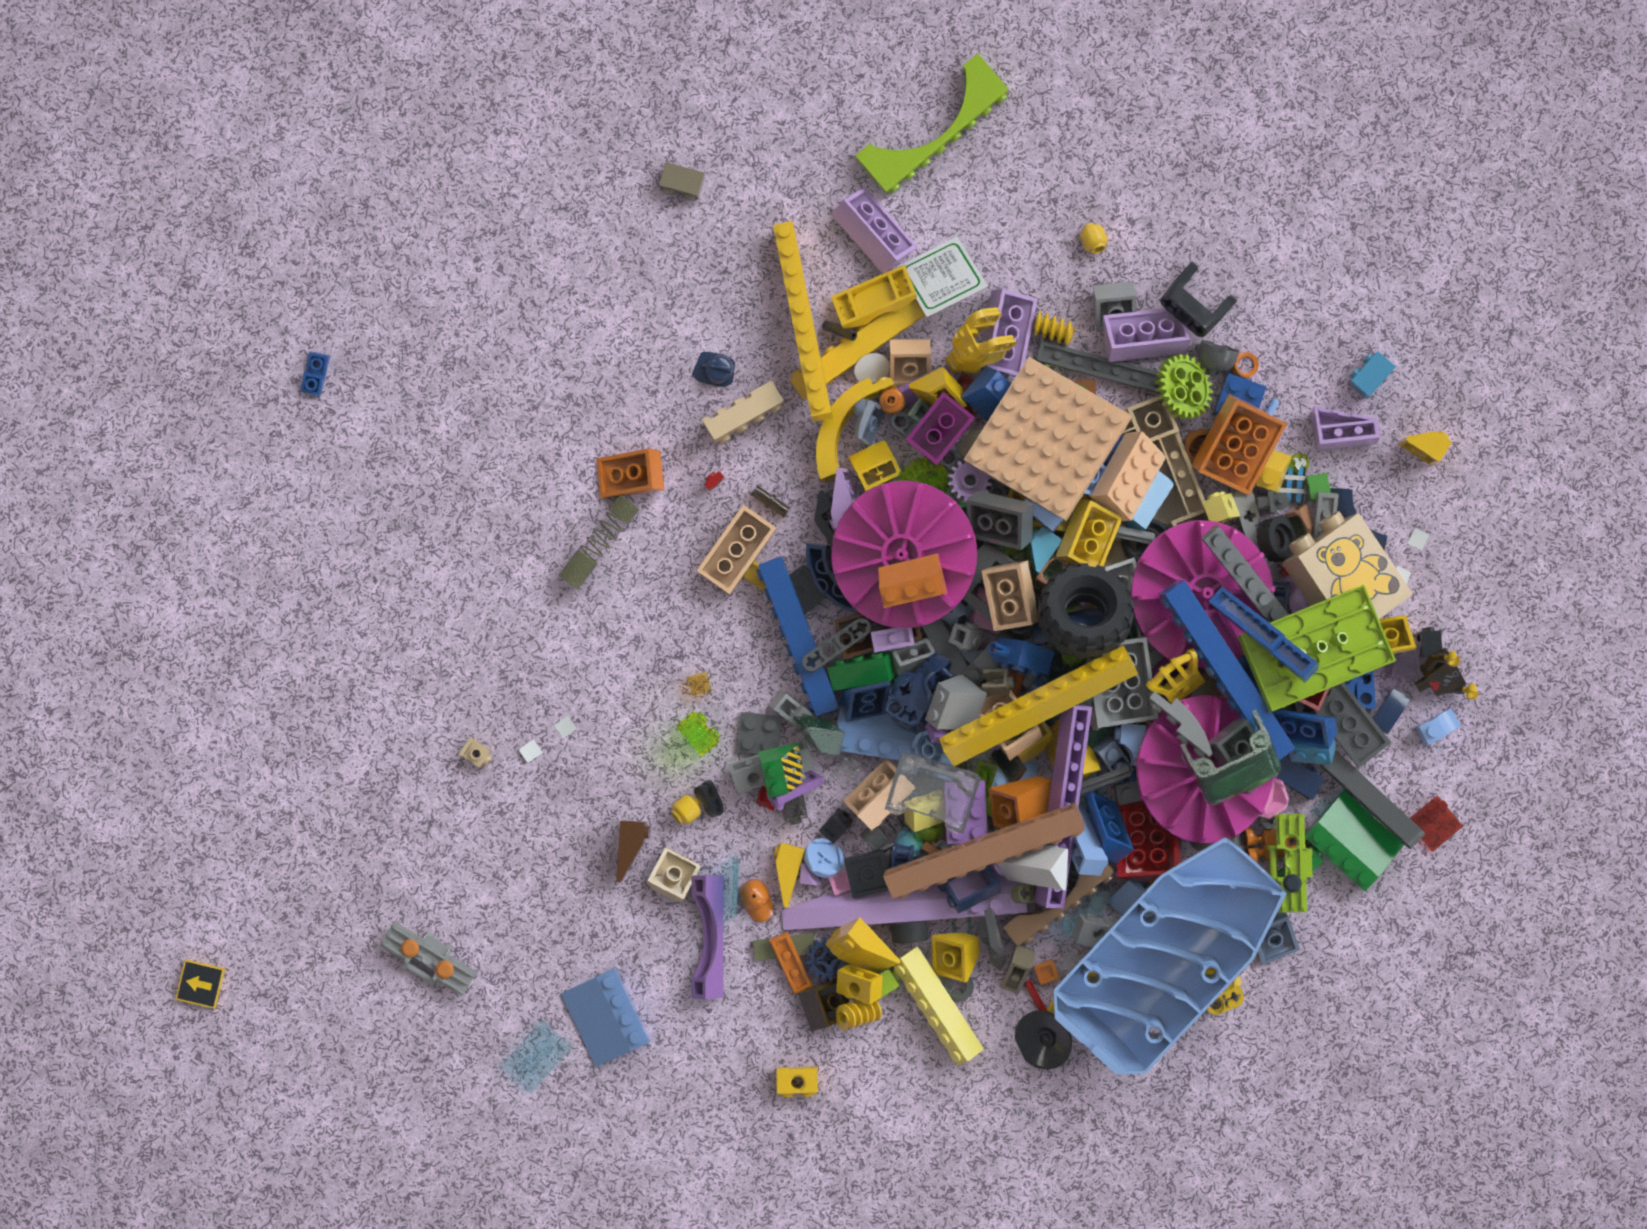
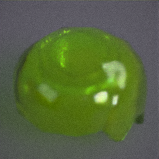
(931, 833)

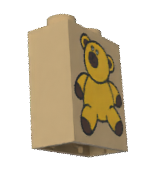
(1342, 560)

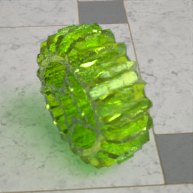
(918, 472)

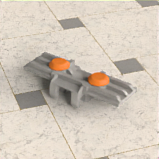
(432, 953)

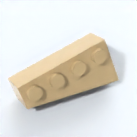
(743, 412)

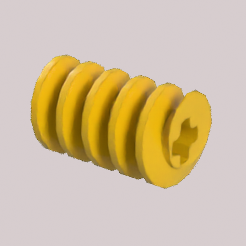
(1054, 328)
(856, 1014)

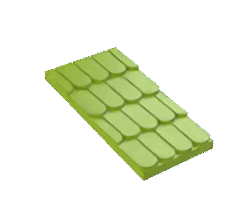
(1336, 633)

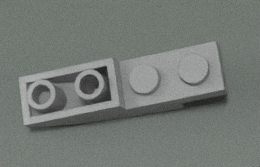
(1189, 730)

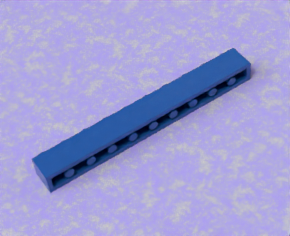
(1221, 661)

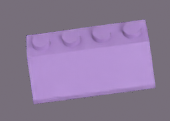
(873, 230)
(1016, 320)
(1144, 335)

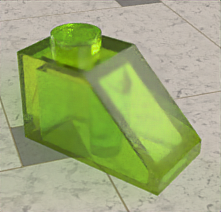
(987, 773)

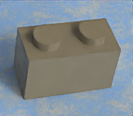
(681, 181)

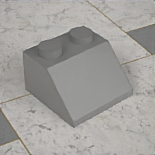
(1112, 299)

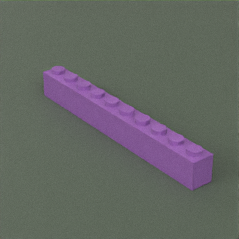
(1067, 783)

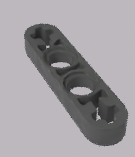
(835, 642)

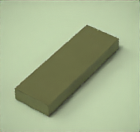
(764, 950)

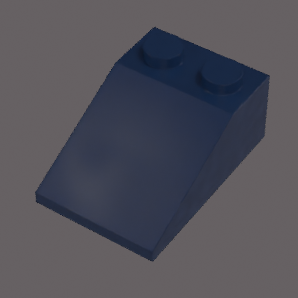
(865, 701)

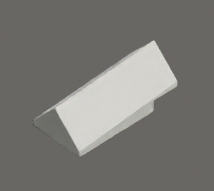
(1040, 867)

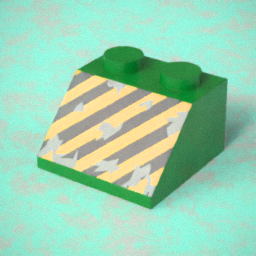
(781, 769)

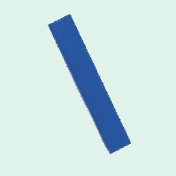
(1264, 634)

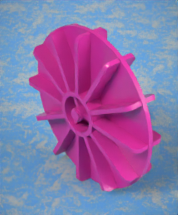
(895, 526)
(1184, 556)
(1171, 790)

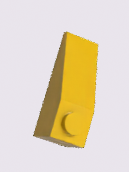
(788, 865)

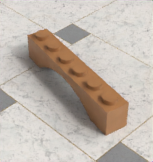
(1026, 924)

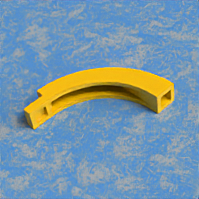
(832, 428)

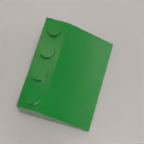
(1353, 840)

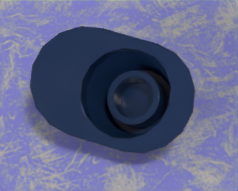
(714, 369)

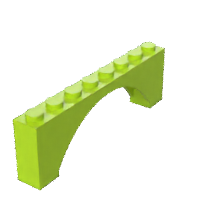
(892, 167)

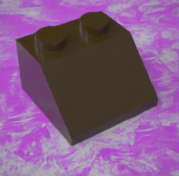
(821, 1004)

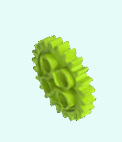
(1184, 386)

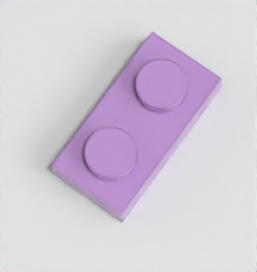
(892, 639)

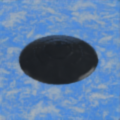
(1043, 1040)

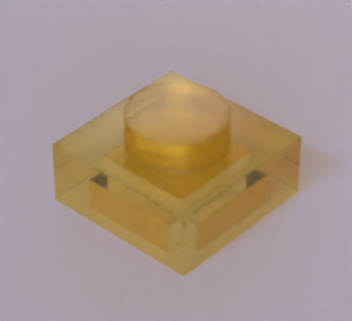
(699, 683)

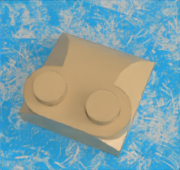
(672, 875)

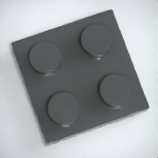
(758, 732)

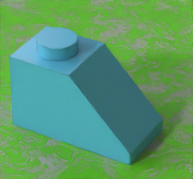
(1042, 548)

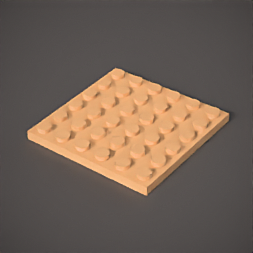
(1047, 438)

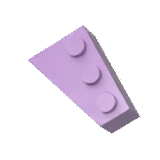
(1342, 430)

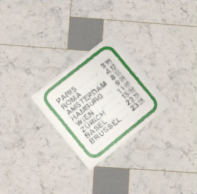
(944, 276)

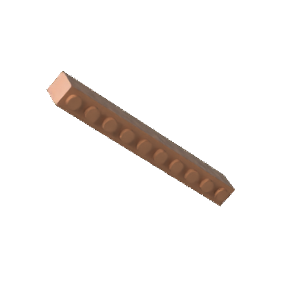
(984, 850)

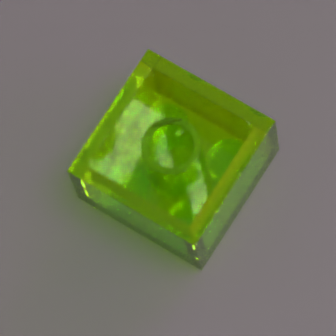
(699, 733)

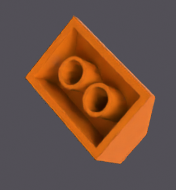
(911, 581)

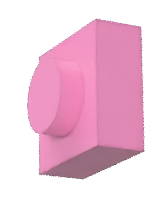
(840, 882)

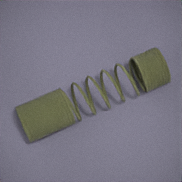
(580, 565)

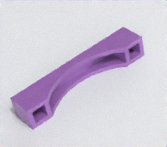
(709, 897)

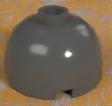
(1216, 357)

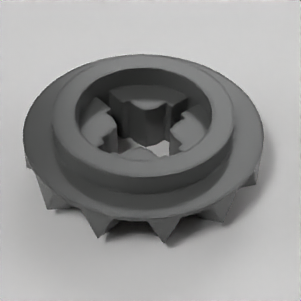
(956, 995)

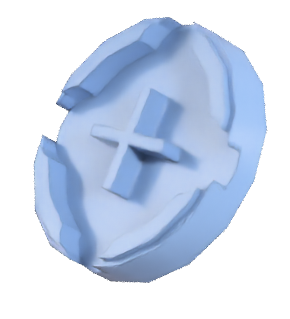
(823, 858)

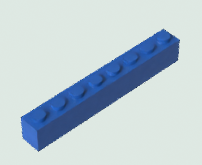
(798, 634)

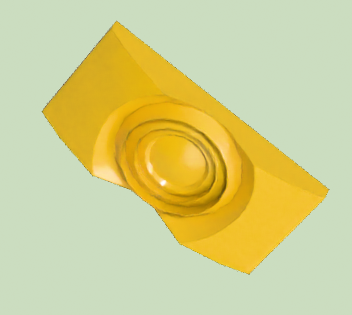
(874, 297)

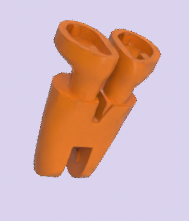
(1267, 837)

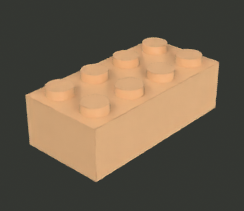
(1128, 475)
(736, 550)

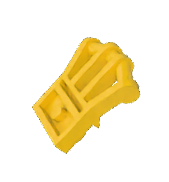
(1183, 683)

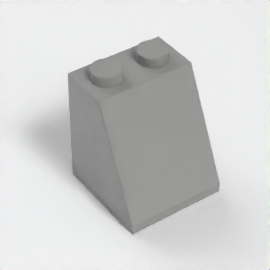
(955, 703)

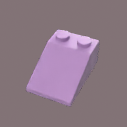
(843, 495)

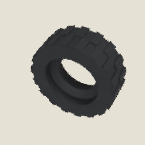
(1267, 542)

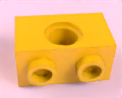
(859, 984)
(809, 1078)

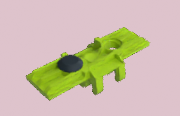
(1297, 862)

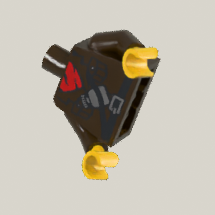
(1443, 675)

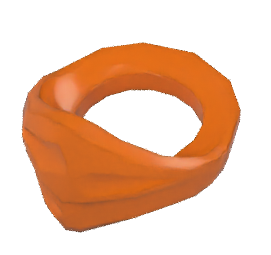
(1235, 370)

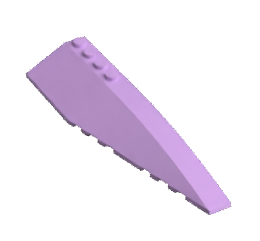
(918, 906)

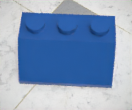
(986, 392)
(1307, 727)
(1108, 827)

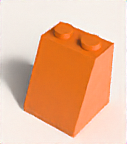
(1019, 800)

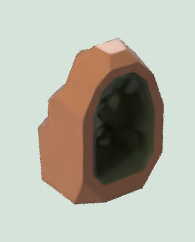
(1301, 519)
(1052, 567)

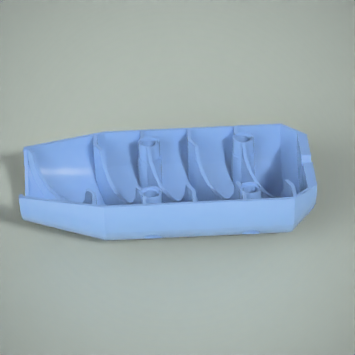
(1154, 967)

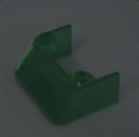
(1240, 774)

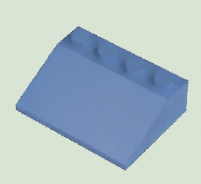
(876, 736)
(606, 1017)

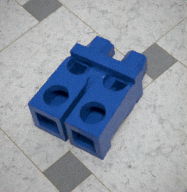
(1363, 690)

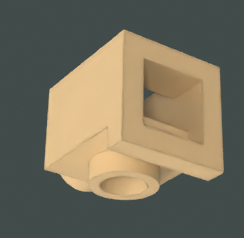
(470, 747)

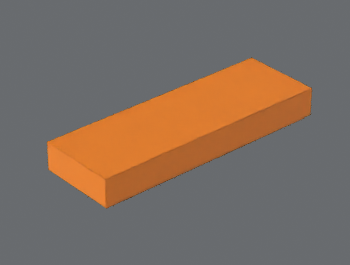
(790, 962)

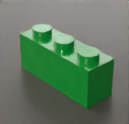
(861, 671)

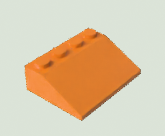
(1238, 444)

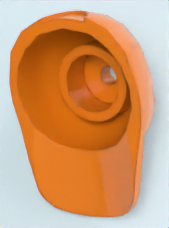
(761, 906)

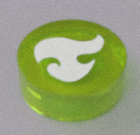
(1299, 460)

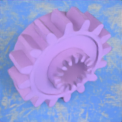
(959, 485)

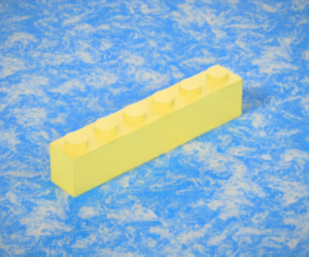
(937, 1006)

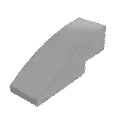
(788, 707)

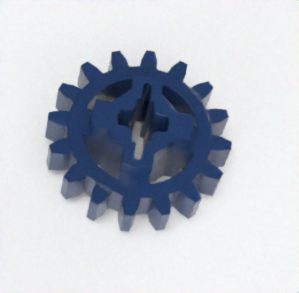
(827, 968)

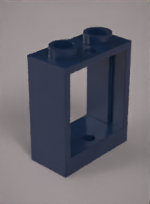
(992, 889)

